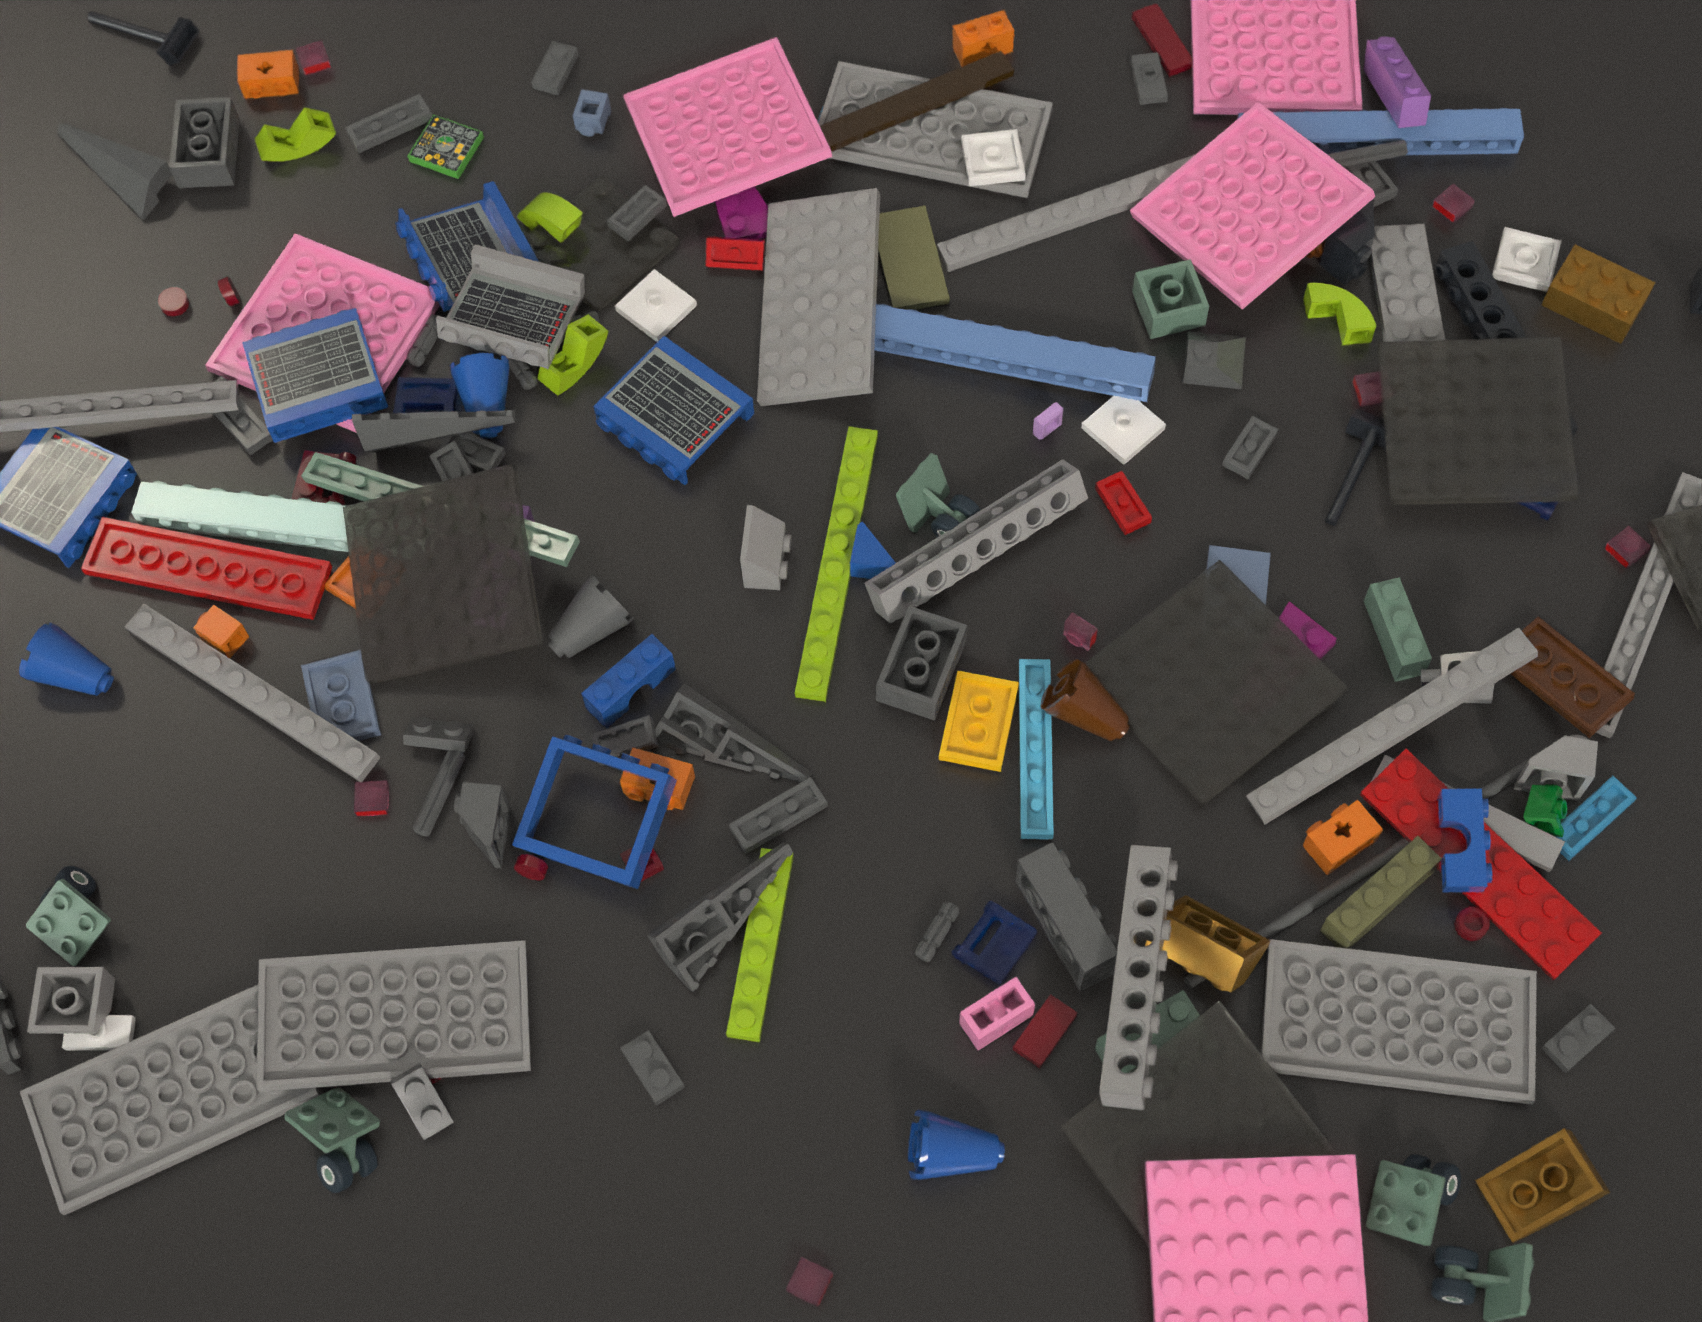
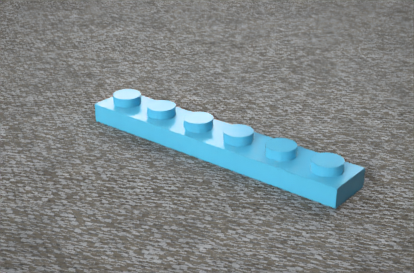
(1035, 751)

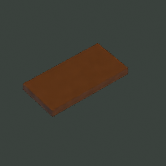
(1571, 680)

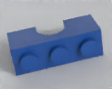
(610, 694)
(1465, 812)

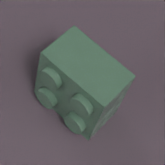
(1170, 299)

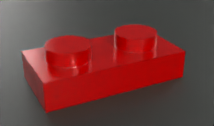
(735, 253)
(1123, 502)

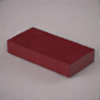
(1045, 1031)

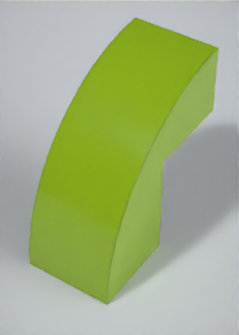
(306, 135)
(553, 214)
(1352, 315)
(580, 349)

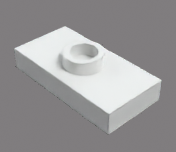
(113, 1032)

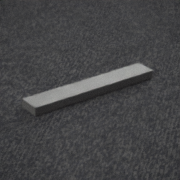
(1528, 841)

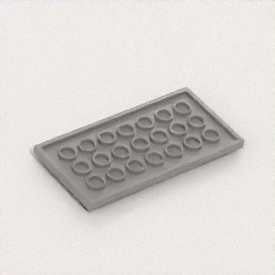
(932, 141)
(819, 298)
(388, 1011)
(1400, 1021)
(153, 1102)

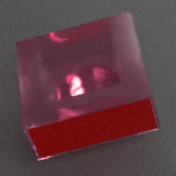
(313, 57)
(1453, 203)
(1368, 388)
(1627, 547)
(1080, 632)
(371, 798)
(809, 1281)

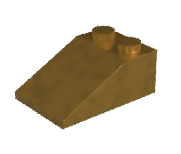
(1542, 1185)

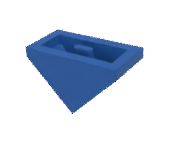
(868, 555)

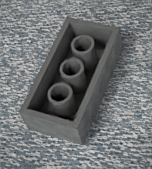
(1067, 916)

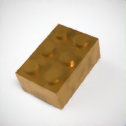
(1598, 293)

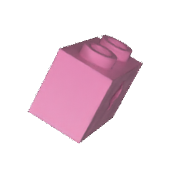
(996, 1013)

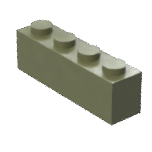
(1380, 894)

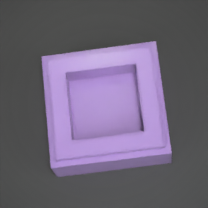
(1047, 421)

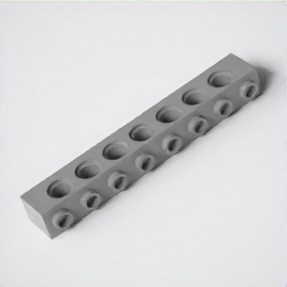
(976, 541)
(1117, 1087)

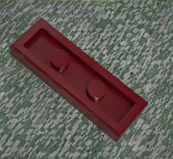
(1162, 39)

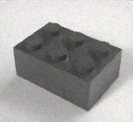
(204, 142)
(921, 663)

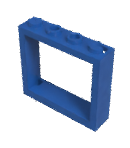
(649, 827)

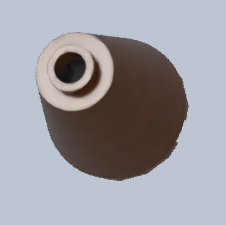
(1085, 702)

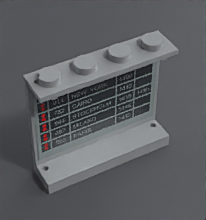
(513, 307)

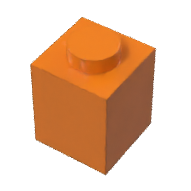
(221, 631)

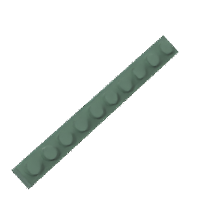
(368, 484)

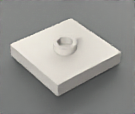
(993, 157)
(1526, 259)
(656, 305)
(1123, 427)

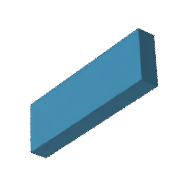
(1594, 816)

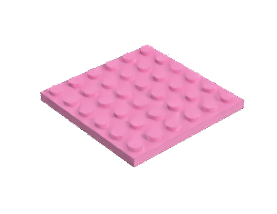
(1276, 55)
(726, 126)
(1251, 204)
(319, 282)
(1256, 1240)

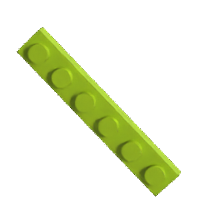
(758, 957)

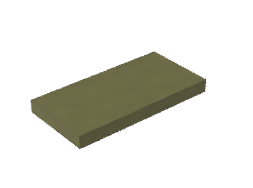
(910, 260)

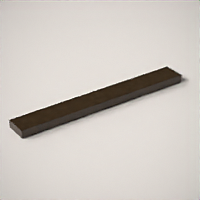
(917, 100)

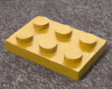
(978, 721)

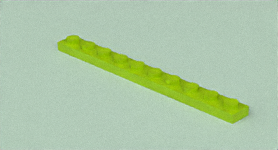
(835, 565)

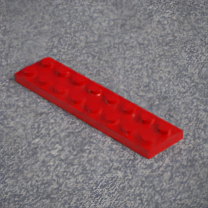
(207, 568)
(1517, 898)

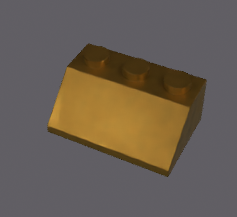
(1212, 944)

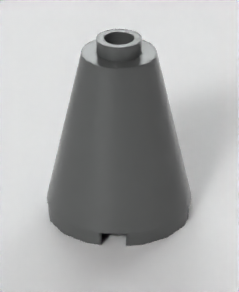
(587, 619)

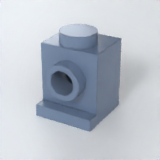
(591, 118)

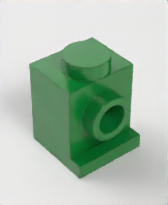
(1546, 809)

